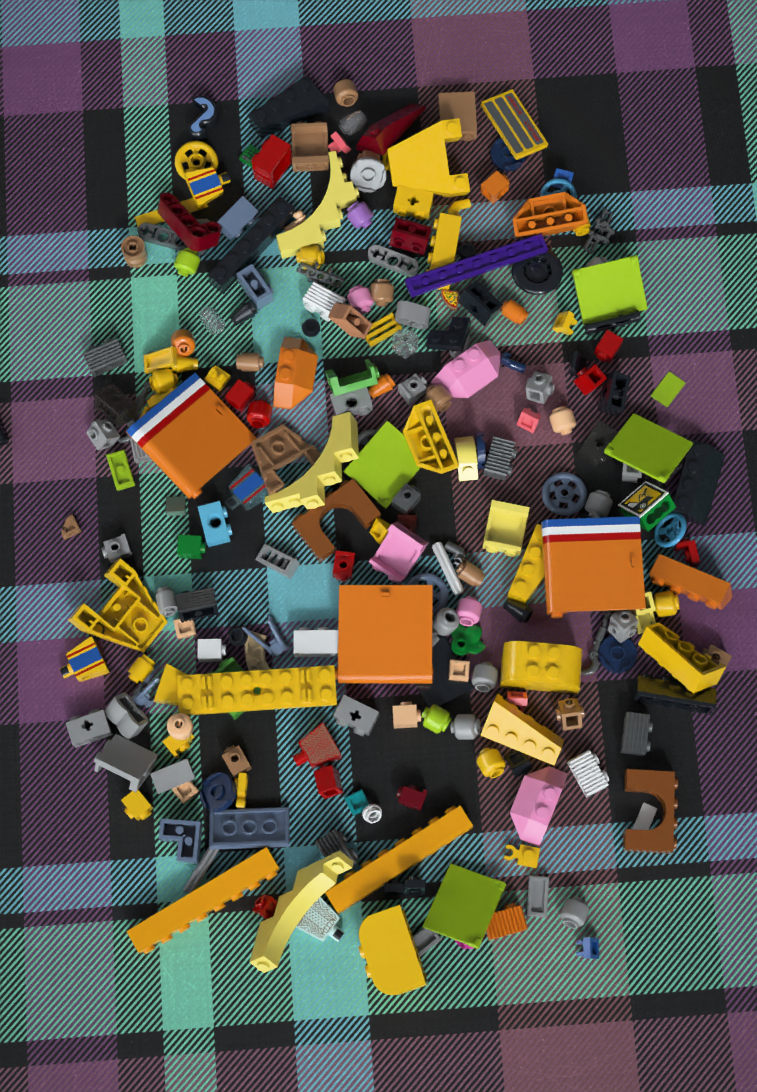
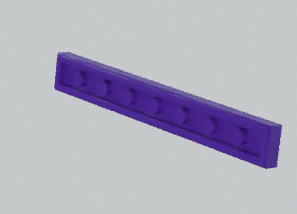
(476, 265)

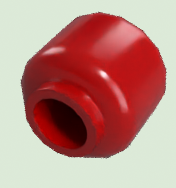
(259, 413)

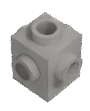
(539, 387)
(103, 434)
(622, 625)

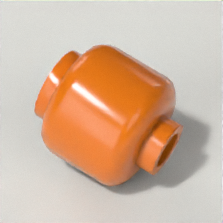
(183, 341)

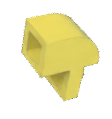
(466, 457)
(645, 616)

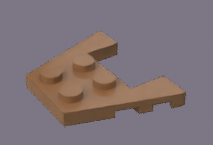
(277, 450)

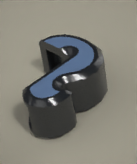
(206, 120)

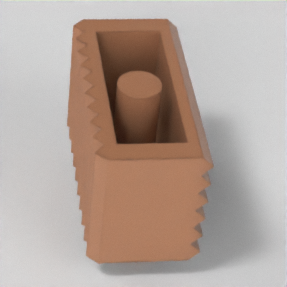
(350, 320)

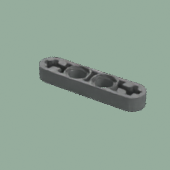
(169, 243)

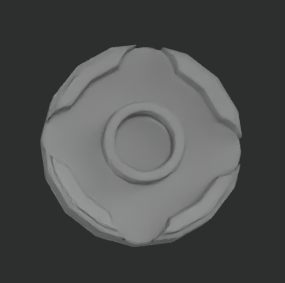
(368, 174)

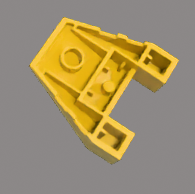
(423, 162)
(127, 616)

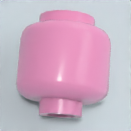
(360, 299)
(469, 610)

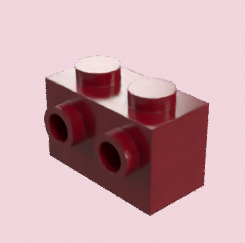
(410, 236)

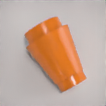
(384, 385)

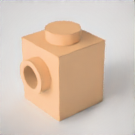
(406, 715)

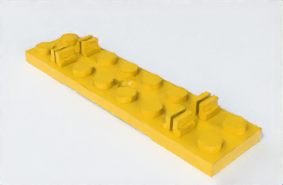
(234, 690)

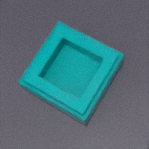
(357, 802)

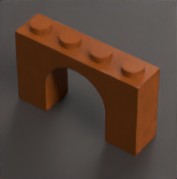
(349, 497)
(662, 786)

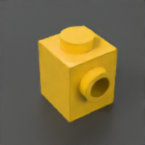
(137, 806)

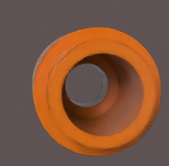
(514, 312)

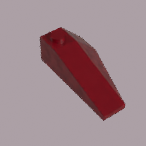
(389, 129)

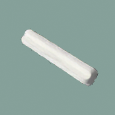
(447, 568)

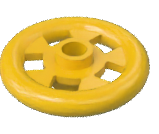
(195, 146)

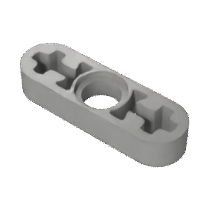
(378, 260)

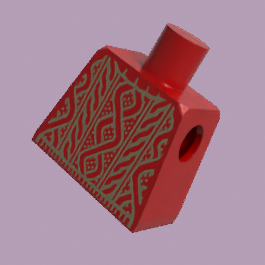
(317, 748)

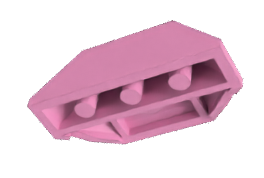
(470, 370)
(536, 803)

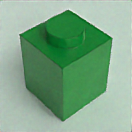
(190, 547)

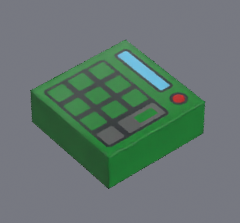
(247, 155)

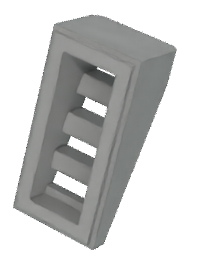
(288, 566)

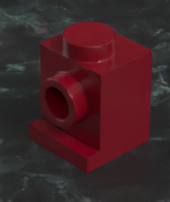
(411, 797)

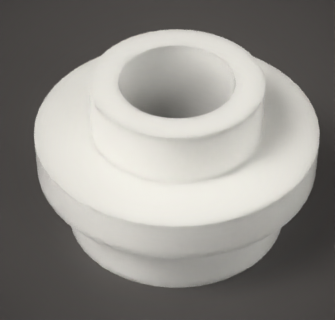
(372, 813)

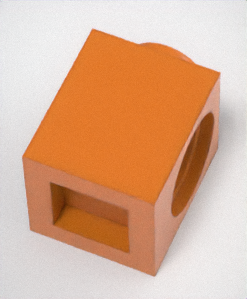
(495, 187)

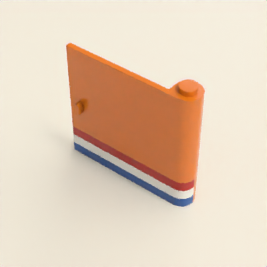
(191, 435)
(591, 565)

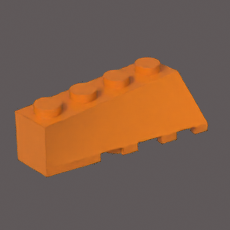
(691, 582)

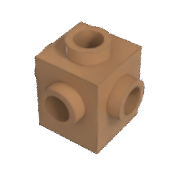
(569, 714)

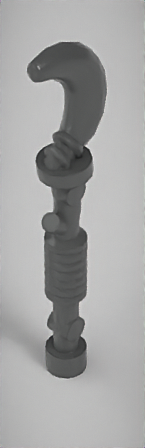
(140, 401)
(593, 653)

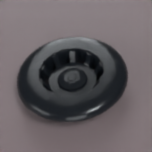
(537, 273)

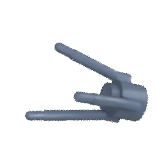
(277, 646)
(141, 695)

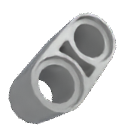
(412, 315)

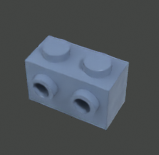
(237, 217)
(255, 287)

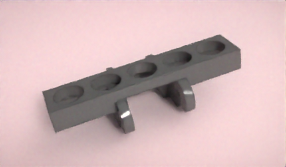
(605, 226)
(324, 277)

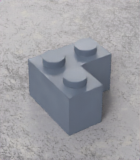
(188, 836)

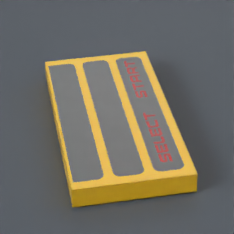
(514, 124)

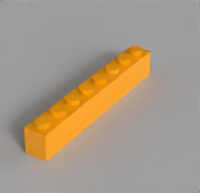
(399, 859)
(202, 901)

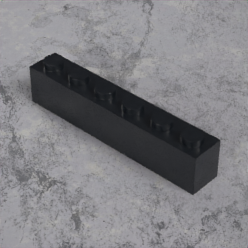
(252, 245)

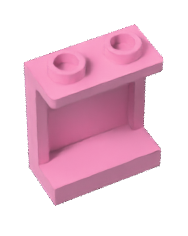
(398, 553)

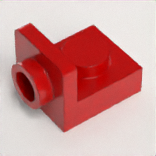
(691, 553)
(265, 906)

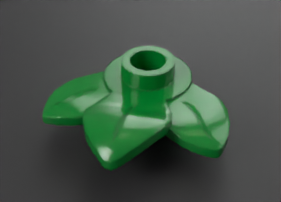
(469, 637)

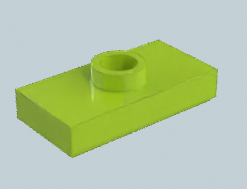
(120, 470)

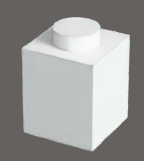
(211, 650)

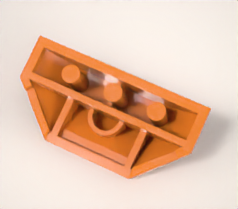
(549, 215)
(294, 373)

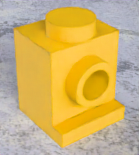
(176, 746)

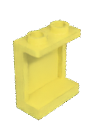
(505, 528)

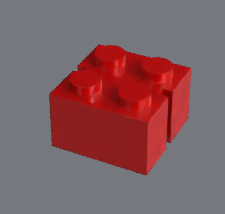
(271, 161)

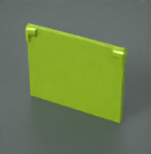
(609, 289)
(648, 448)
(383, 465)
(464, 905)

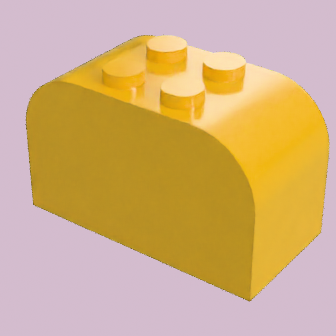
(541, 667)
(391, 952)

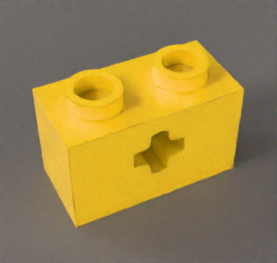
(406, 196)

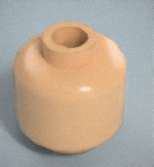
(562, 420)
(184, 731)

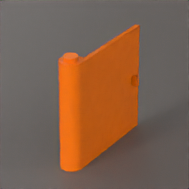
(385, 636)

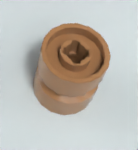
(134, 251)

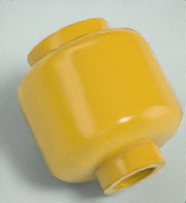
(310, 254)
(163, 380)
(666, 603)
(491, 762)

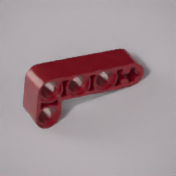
(188, 229)

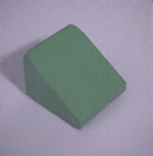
(176, 506)

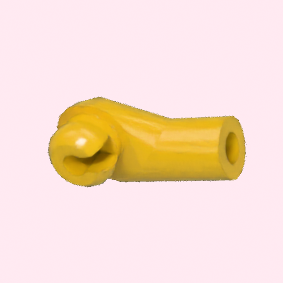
(458, 205)

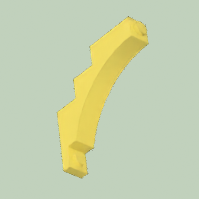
(291, 907)

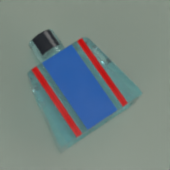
(247, 489)

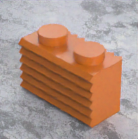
(506, 922)

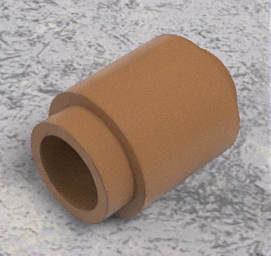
(250, 361)
(470, 573)

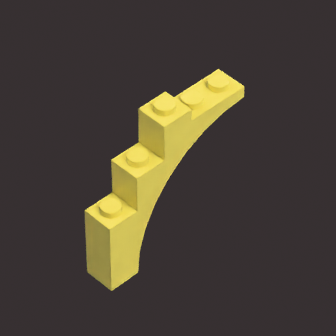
(327, 215)
(326, 471)

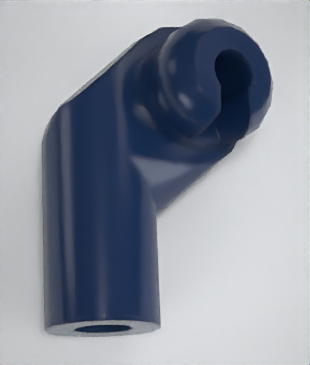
(512, 364)

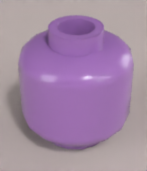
(359, 215)

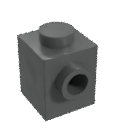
(406, 499)

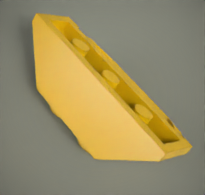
(428, 439)

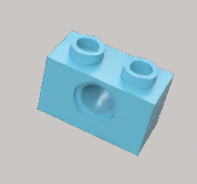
(210, 513)

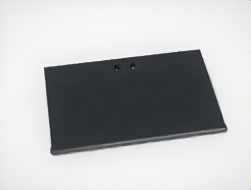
(442, 689)

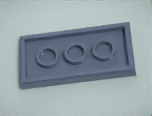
(250, 828)

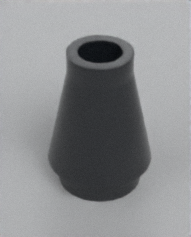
(243, 313)
(518, 610)

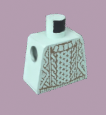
(321, 922)

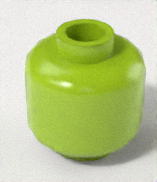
(187, 262)
(436, 718)

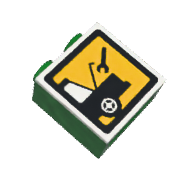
(649, 504)

